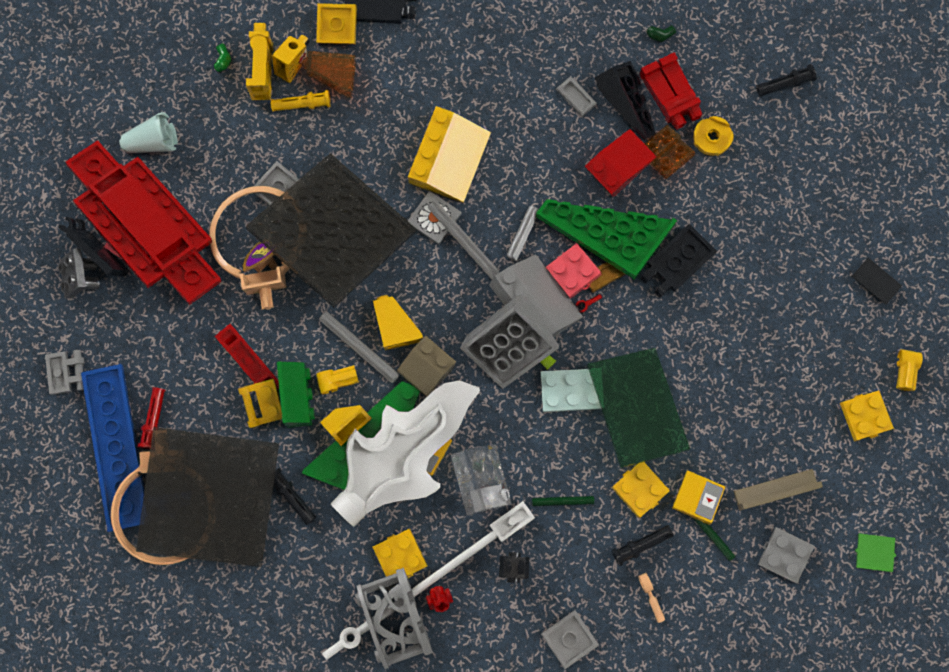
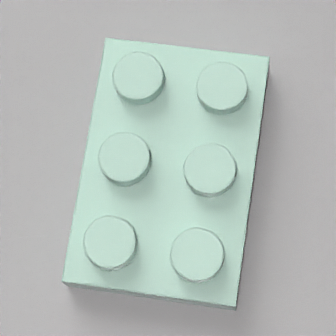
(568, 391)

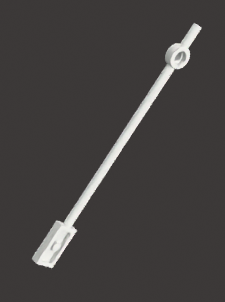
(502, 528)

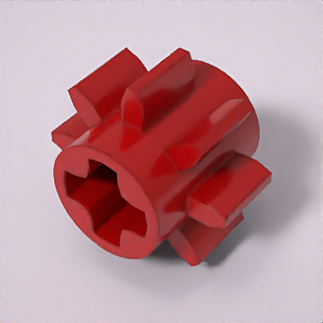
(439, 599)

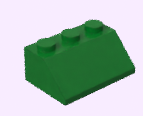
(295, 394)

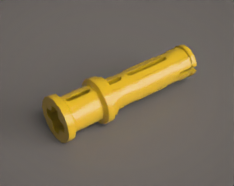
(310, 100)

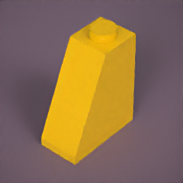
(395, 324)

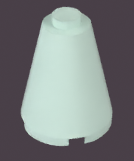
(150, 136)

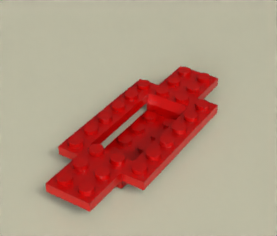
(150, 217)

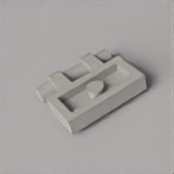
(59, 374)

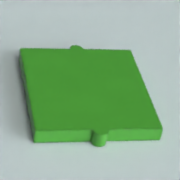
(875, 552)

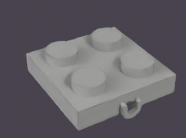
(786, 555)

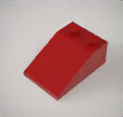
(620, 162)

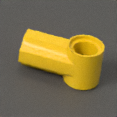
(908, 365)
(332, 380)

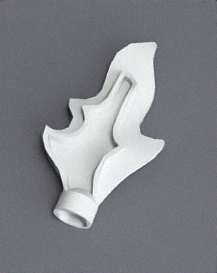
(397, 458)

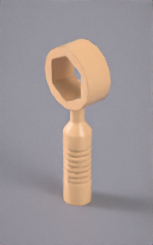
(647, 587)

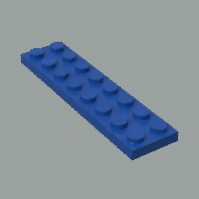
(114, 441)

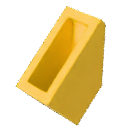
(344, 421)

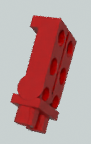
(671, 90)

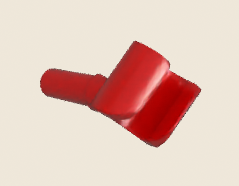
(588, 302)

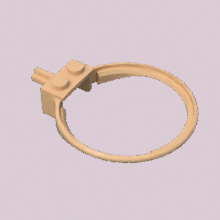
(258, 282)
(144, 460)

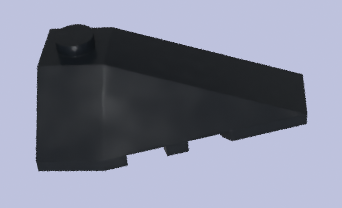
(621, 90)

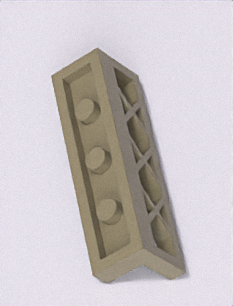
(776, 489)

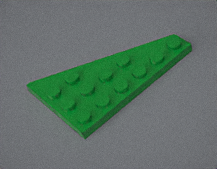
(614, 236)
(332, 463)

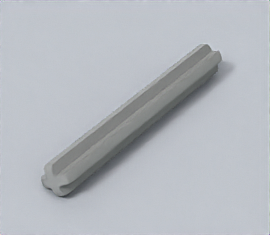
(463, 239)
(359, 347)

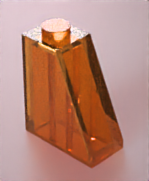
(332, 70)

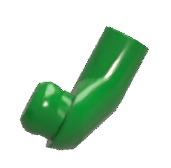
(224, 58)

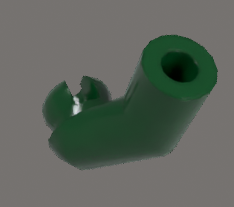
(660, 35)

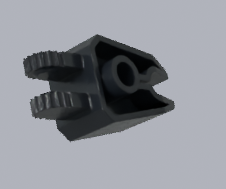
(514, 567)

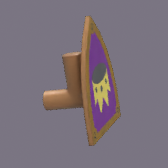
(259, 258)

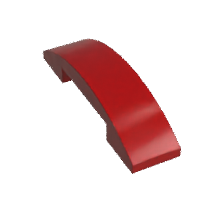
(244, 355)

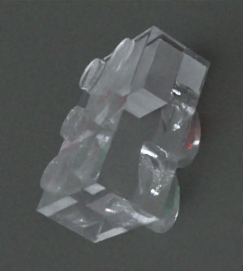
(481, 479)

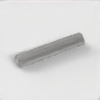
(522, 233)

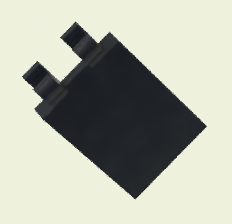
(383, 10)
(94, 248)
(678, 260)

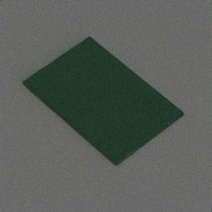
(638, 407)

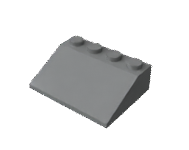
(540, 289)
(510, 341)

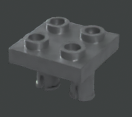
(72, 272)

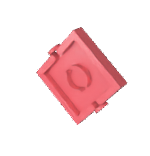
(573, 271)

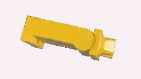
(260, 84)

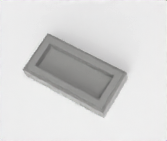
(576, 96)

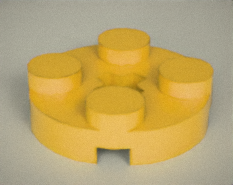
(708, 126)

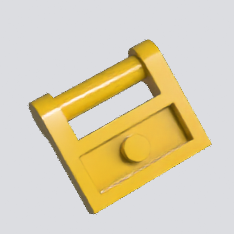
(267, 399)

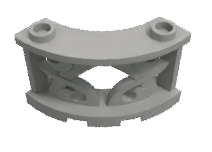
(418, 636)

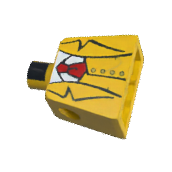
(290, 57)

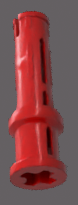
(152, 417)

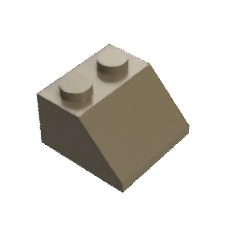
(426, 366)

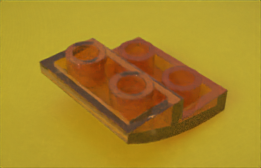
(670, 151)

